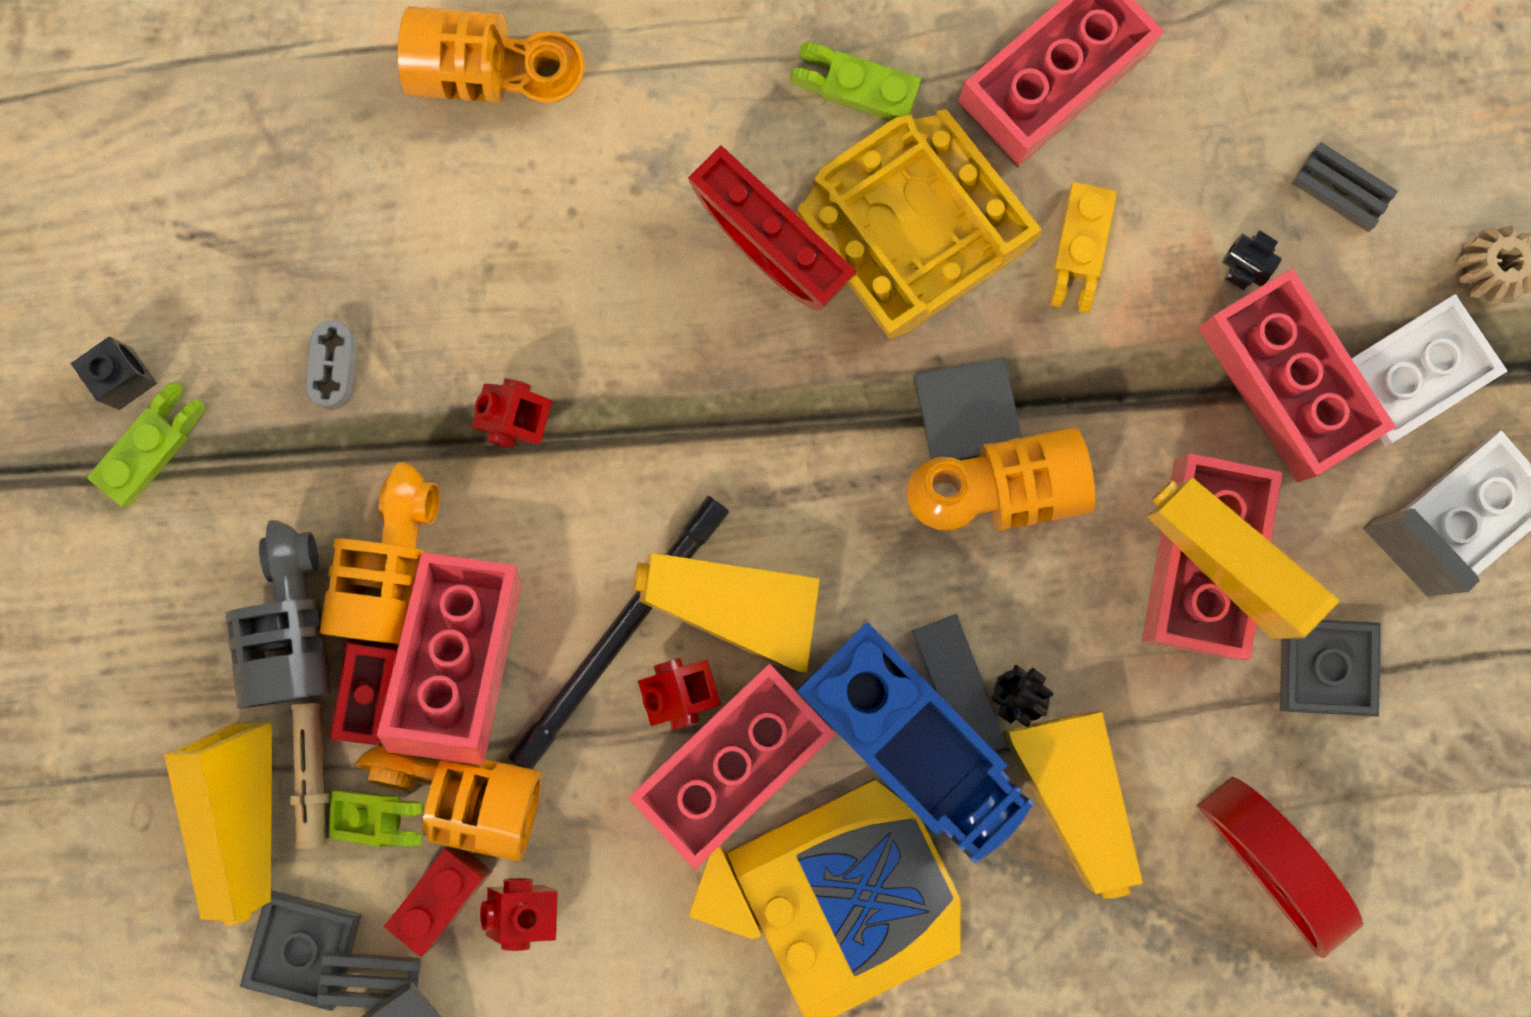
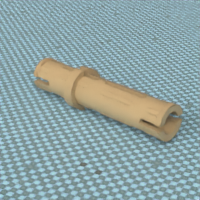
(309, 776)

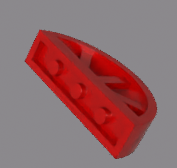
(769, 231)
(1284, 865)

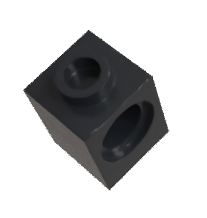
(113, 373)

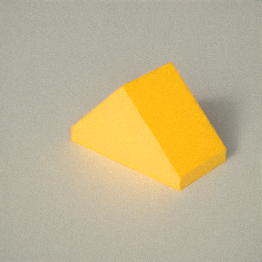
(722, 900)

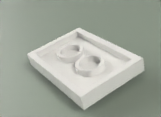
(1428, 366)
(1481, 502)

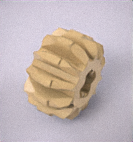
(1482, 266)

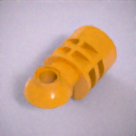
(475, 60)
(1016, 479)
(387, 565)
(458, 800)

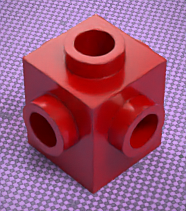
(511, 413)
(678, 693)
(519, 914)

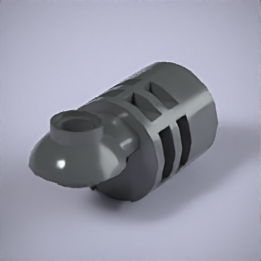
(280, 625)

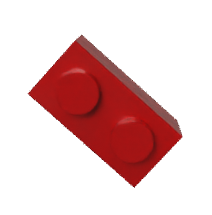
(362, 691)
(437, 899)

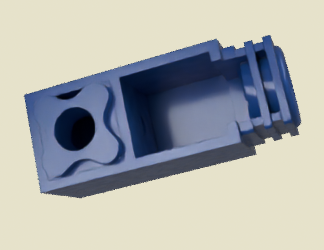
(917, 743)

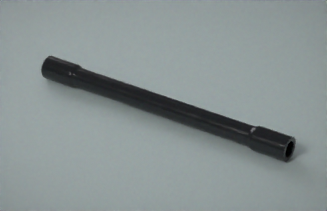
(544, 730)

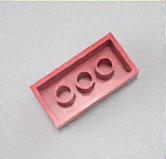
(1057, 71)
(1296, 376)
(1183, 602)
(450, 659)
(731, 766)

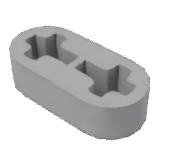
(320, 364)

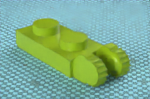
(857, 82)
(146, 447)
(372, 819)

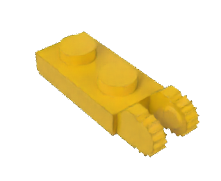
(1082, 242)

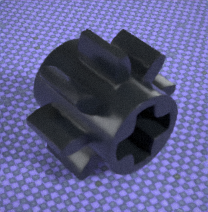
(1251, 260)
(1021, 695)

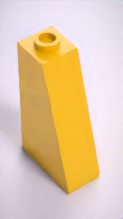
(1241, 561)
(744, 606)
(1080, 793)
(226, 818)

